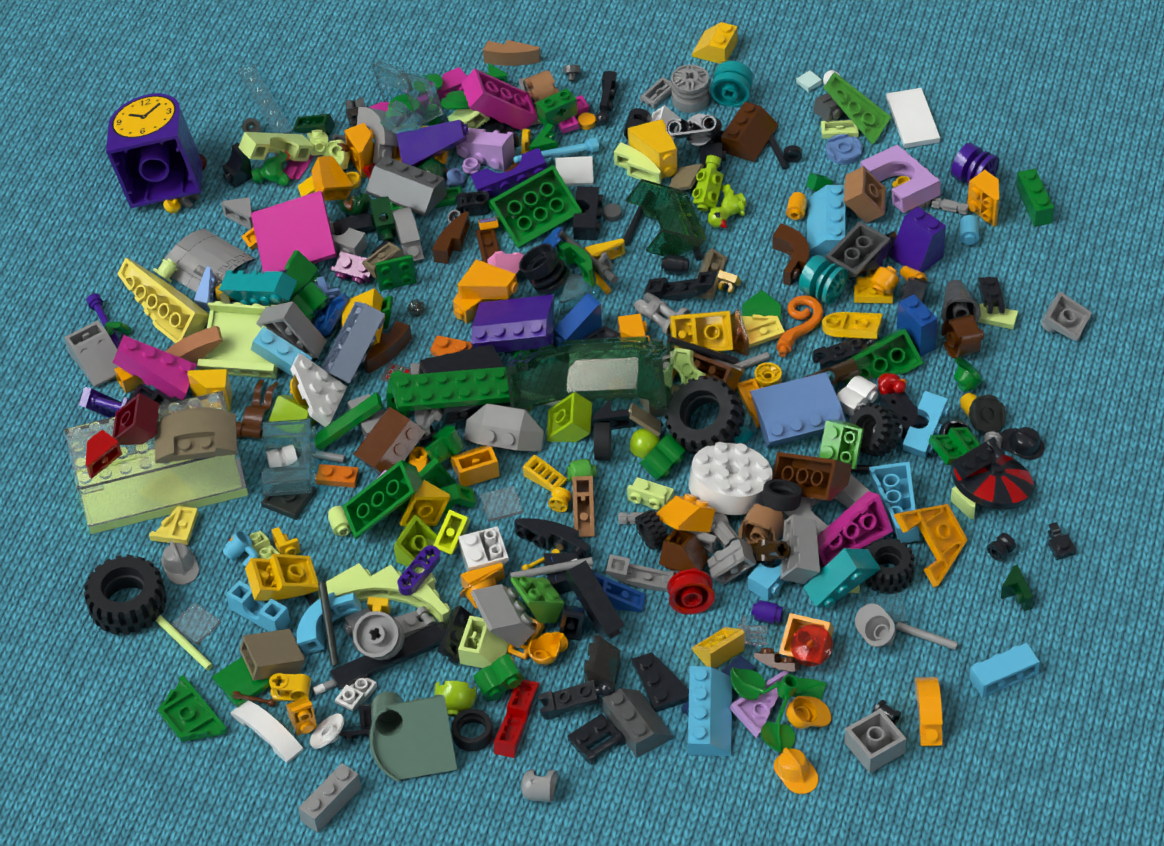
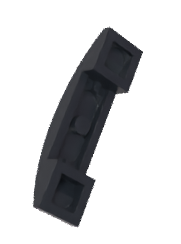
(681, 289)

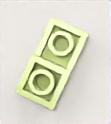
(262, 545)

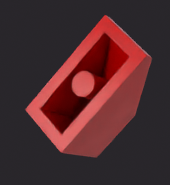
(101, 452)

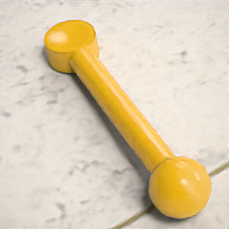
(528, 566)

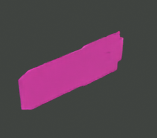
(297, 168)

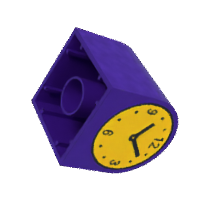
(153, 151)

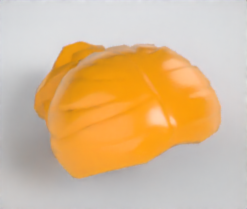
(547, 647)

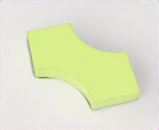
(685, 365)

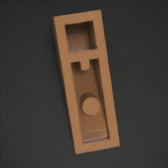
(583, 505)

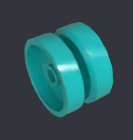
(731, 83)

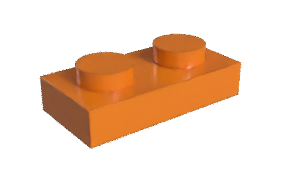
(337, 475)

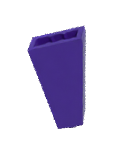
(430, 141)

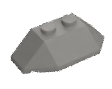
(504, 428)

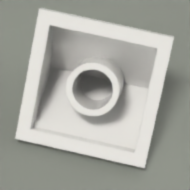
(576, 170)

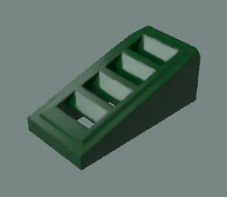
(314, 122)

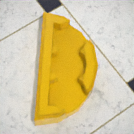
(526, 140)

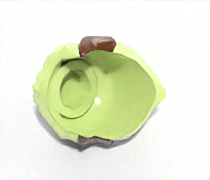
(339, 151)

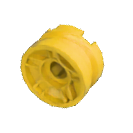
(768, 374)

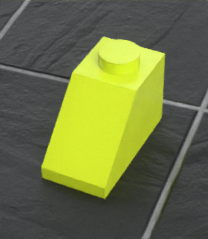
(452, 527)

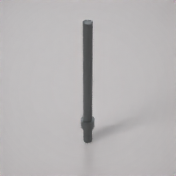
(603, 270)

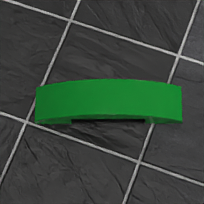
(573, 254)

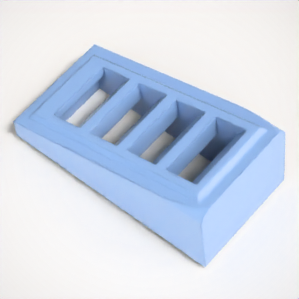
(206, 289)

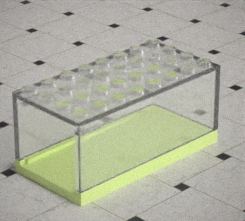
(138, 487)

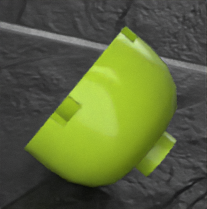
(457, 696)

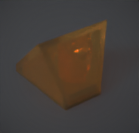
(739, 335)

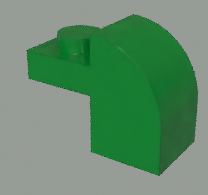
(445, 444)

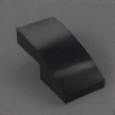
(360, 222)

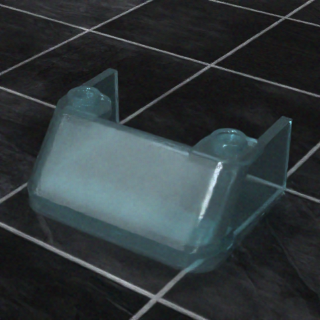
(421, 91)

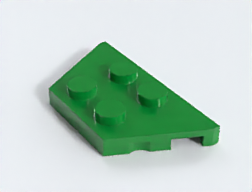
(189, 714)

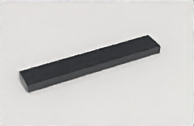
(366, 666)

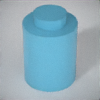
(969, 229)

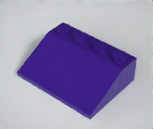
(514, 323)

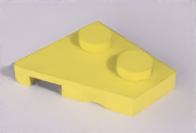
(762, 328)
(177, 526)

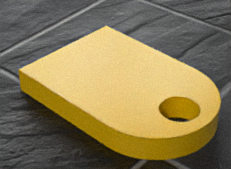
(852, 324)

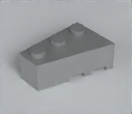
(294, 327)
(804, 558)

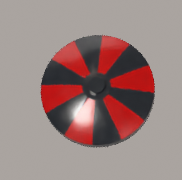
(998, 485)

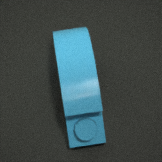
(311, 626)

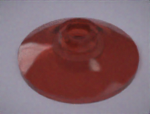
(818, 652)

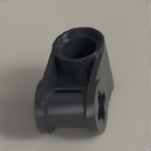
(474, 202)

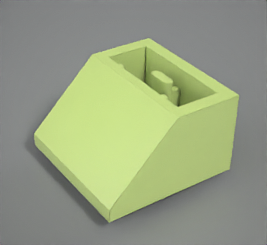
(479, 645)

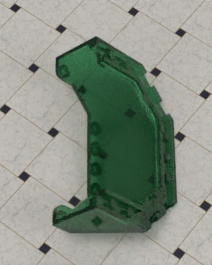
(594, 370)

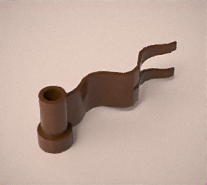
(254, 414)

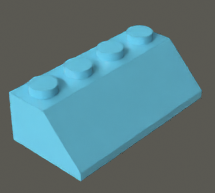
(825, 219)
(709, 712)

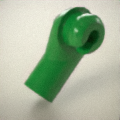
(118, 326)

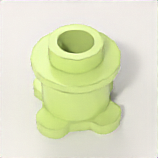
(166, 269)

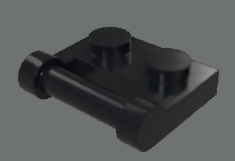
(592, 734)

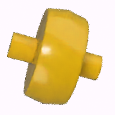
(172, 206)

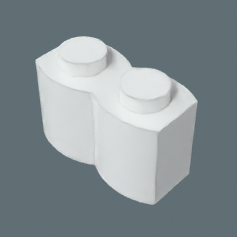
(857, 393)

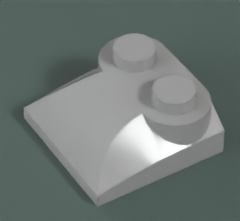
(1065, 317)

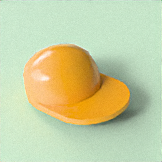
(808, 712)

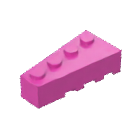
(154, 366)
(855, 528)

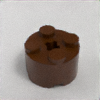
(962, 336)

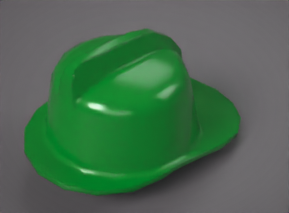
(967, 375)

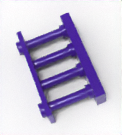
(100, 403)

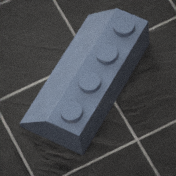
(353, 342)

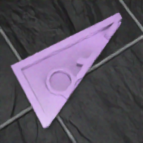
(756, 712)

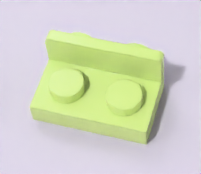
(649, 493)

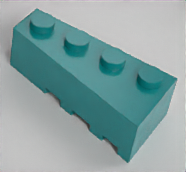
(258, 287)

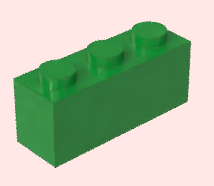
(1034, 197)

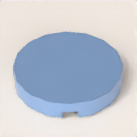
(843, 149)

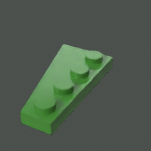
(861, 110)

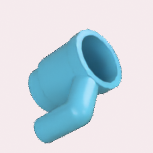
(238, 545)

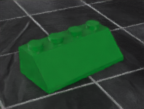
(382, 497)

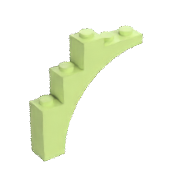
(384, 585)

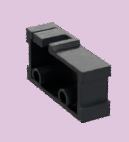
(905, 410)

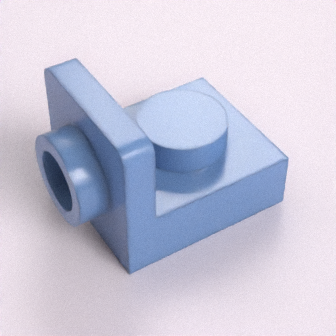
(332, 293)

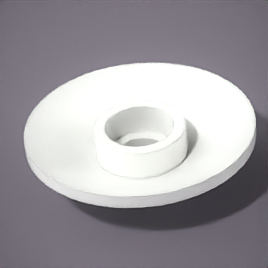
(327, 731)

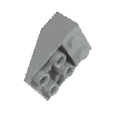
(93, 352)

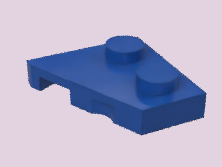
(329, 314)

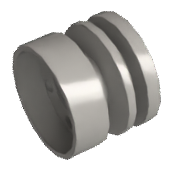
(690, 88)

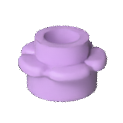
(470, 165)

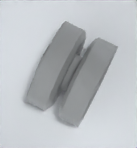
(366, 634)

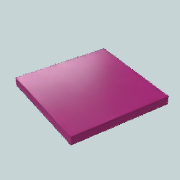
(293, 226)

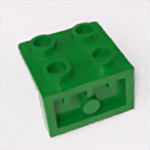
(395, 272)

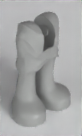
(653, 306)

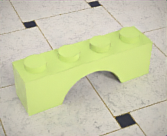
(257, 145)

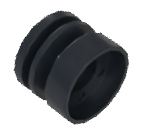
(544, 268)

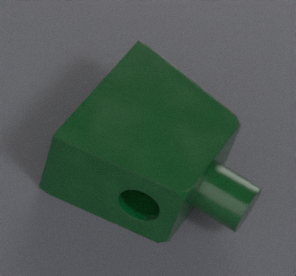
(385, 224)

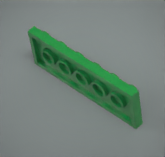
(450, 389)

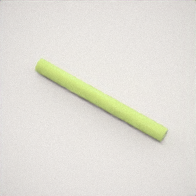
(184, 643)

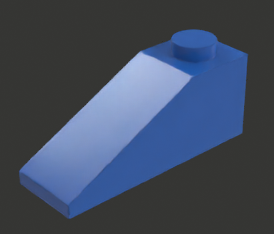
(620, 595)

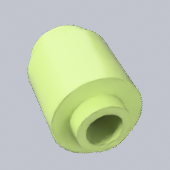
(338, 521)

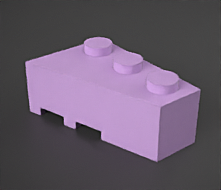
(488, 148)

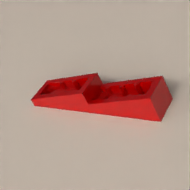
(516, 718)

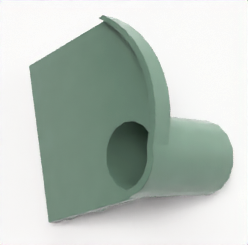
(411, 736)

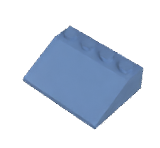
(796, 409)

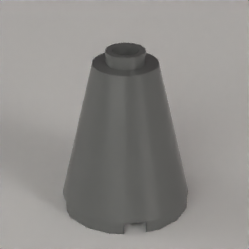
(959, 302)

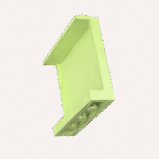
(238, 331)

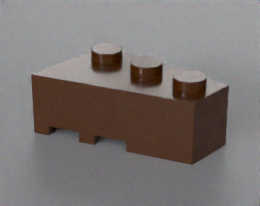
(719, 370)

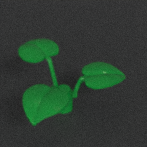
(453, 101)
(751, 684)

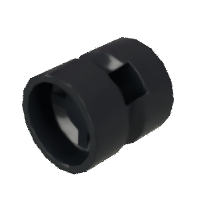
(636, 117)

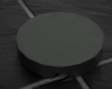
(987, 414)

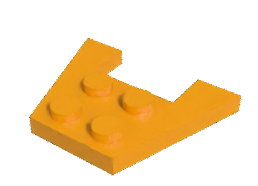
(941, 534)

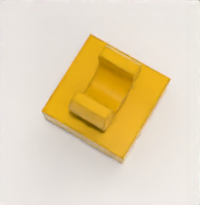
(728, 279)

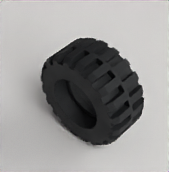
(689, 399)
(118, 575)

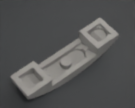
(637, 575)

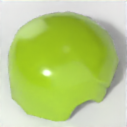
(643, 442)

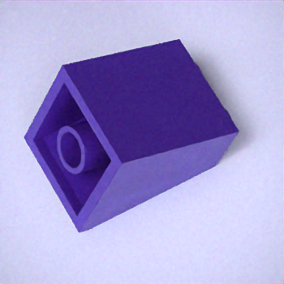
(919, 241)

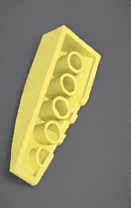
(168, 308)

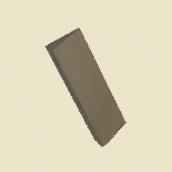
(712, 261)

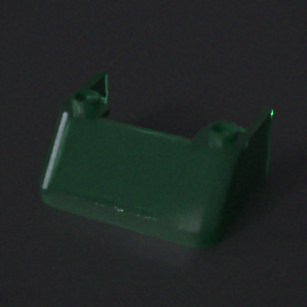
(675, 214)

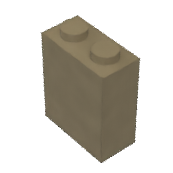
(271, 654)

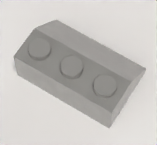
(504, 613)

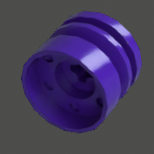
(972, 161)

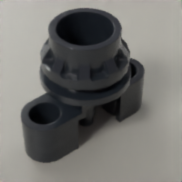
(698, 129)

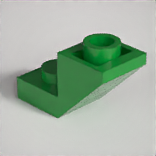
(460, 495)

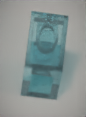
(401, 119)

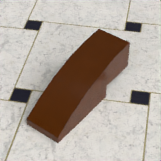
(451, 239)
(388, 347)

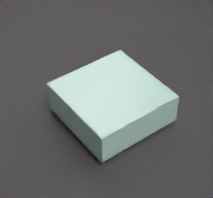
(809, 81)

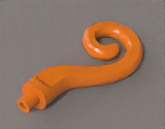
(788, 338)

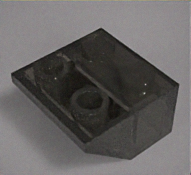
(603, 661)

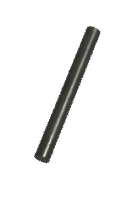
(328, 623)

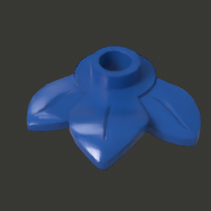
(553, 238)

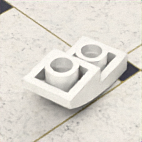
(356, 694)

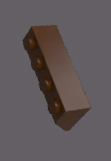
(816, 476)

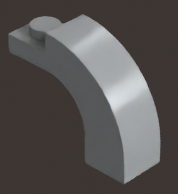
(384, 138)
(408, 233)

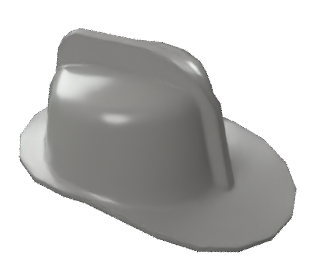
(179, 563)
(875, 625)

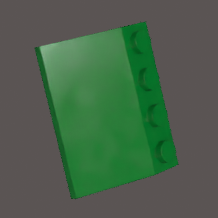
(534, 206)

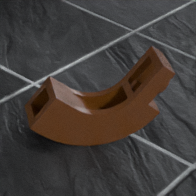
(795, 245)

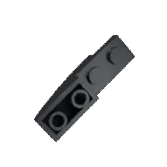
(548, 534)

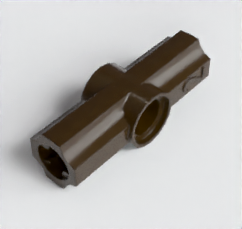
(841, 370)
(769, 551)

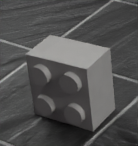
(875, 740)

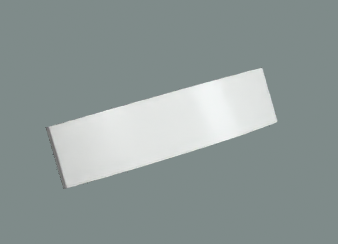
(269, 729)

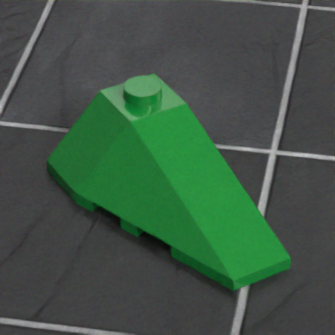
(302, 271)
(888, 355)

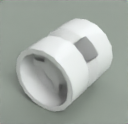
(282, 458)

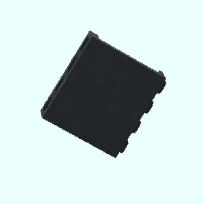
(470, 359)

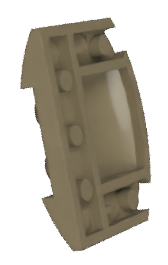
(195, 434)

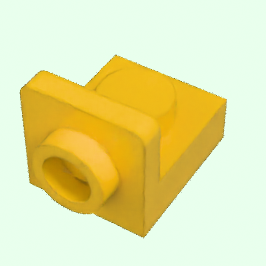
(283, 545)

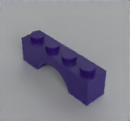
(498, 183)

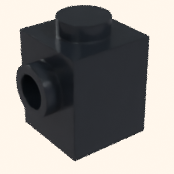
(917, 287)

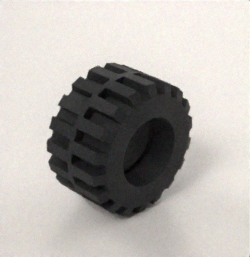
(886, 429)
(894, 553)

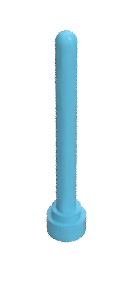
(590, 145)

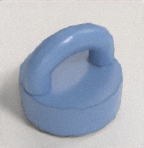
(454, 177)

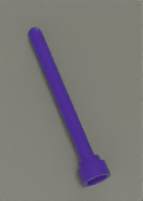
(95, 302)

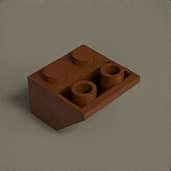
(683, 551)

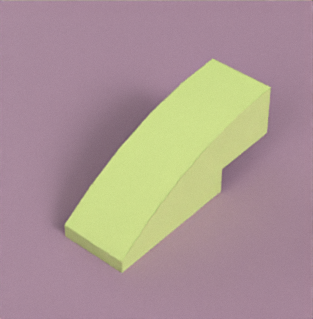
(636, 163)

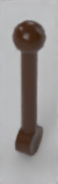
(237, 695)

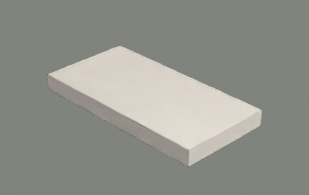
(912, 118)

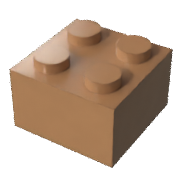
(864, 194)

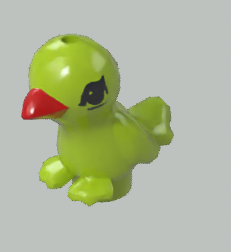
(730, 206)

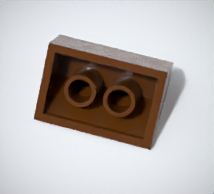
(748, 132)
(389, 441)

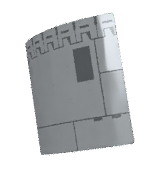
(204, 250)

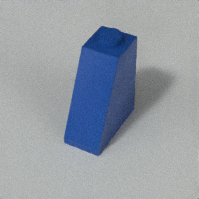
(580, 321)

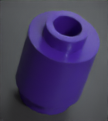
(767, 612)

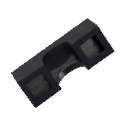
(586, 223)

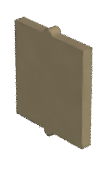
(686, 177)
(645, 419)

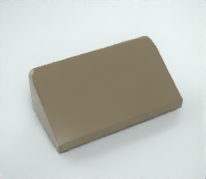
(385, 253)

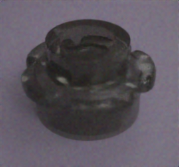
(416, 308)

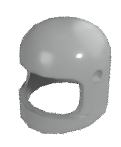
(539, 788)

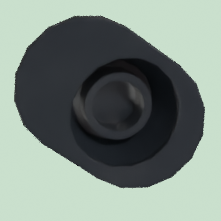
(1022, 442)

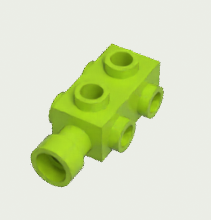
(708, 185)

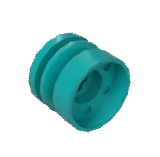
(823, 279)

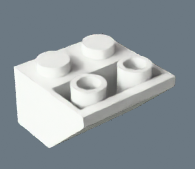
(482, 549)

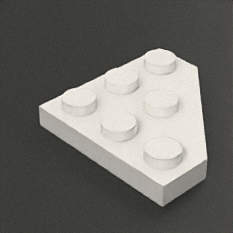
(318, 388)

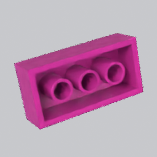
(499, 100)

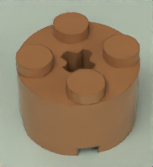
(540, 86)
(762, 524)

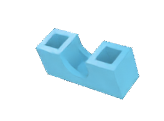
(934, 409)
(766, 580)
(269, 616)

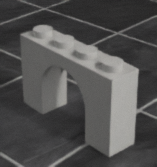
(847, 497)

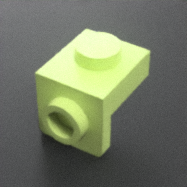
(319, 141)

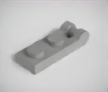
(410, 621)

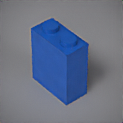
(919, 324)

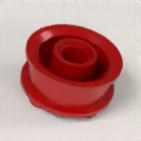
(690, 591)

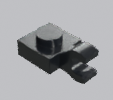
(1060, 545)

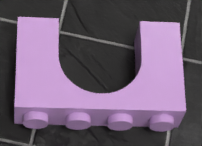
(898, 162)

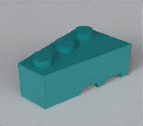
(841, 576)

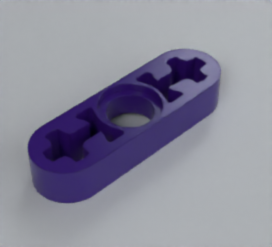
(418, 579)

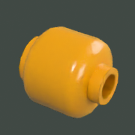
(884, 280)

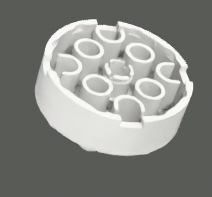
(729, 477)

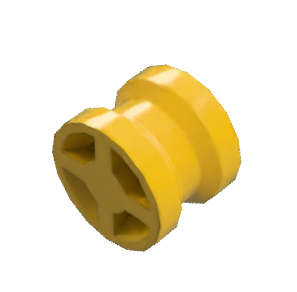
(559, 499)

